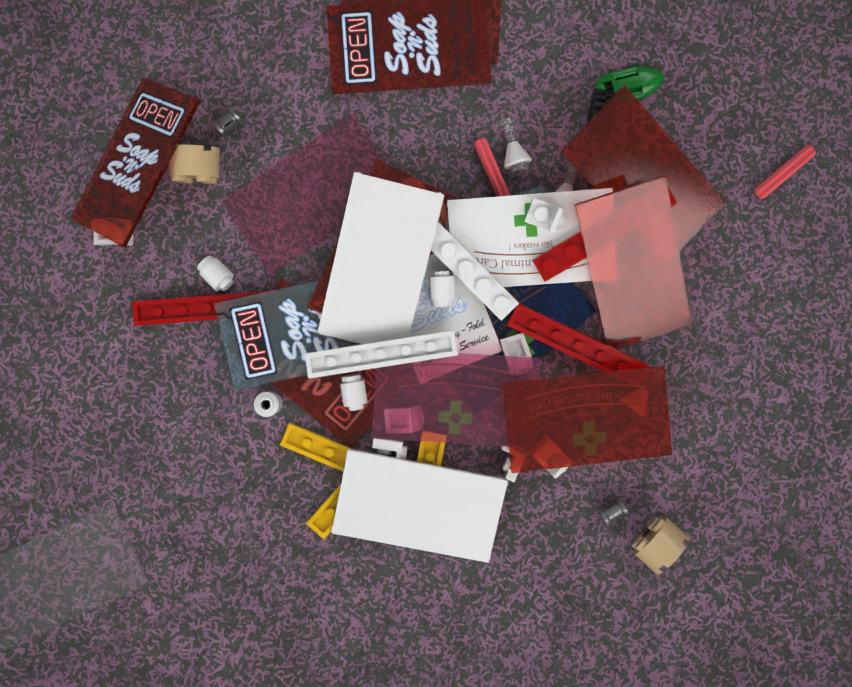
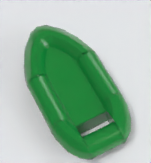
(638, 79)

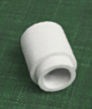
(215, 273)
(442, 288)
(353, 392)
(275, 403)

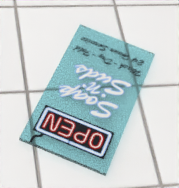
(270, 335)

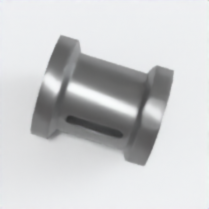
(227, 121)
(612, 511)

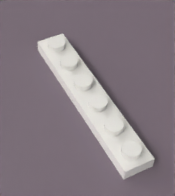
(472, 273)
(381, 354)

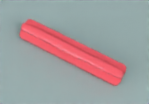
(491, 167)
(785, 171)

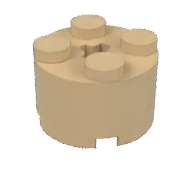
(195, 163)
(660, 545)

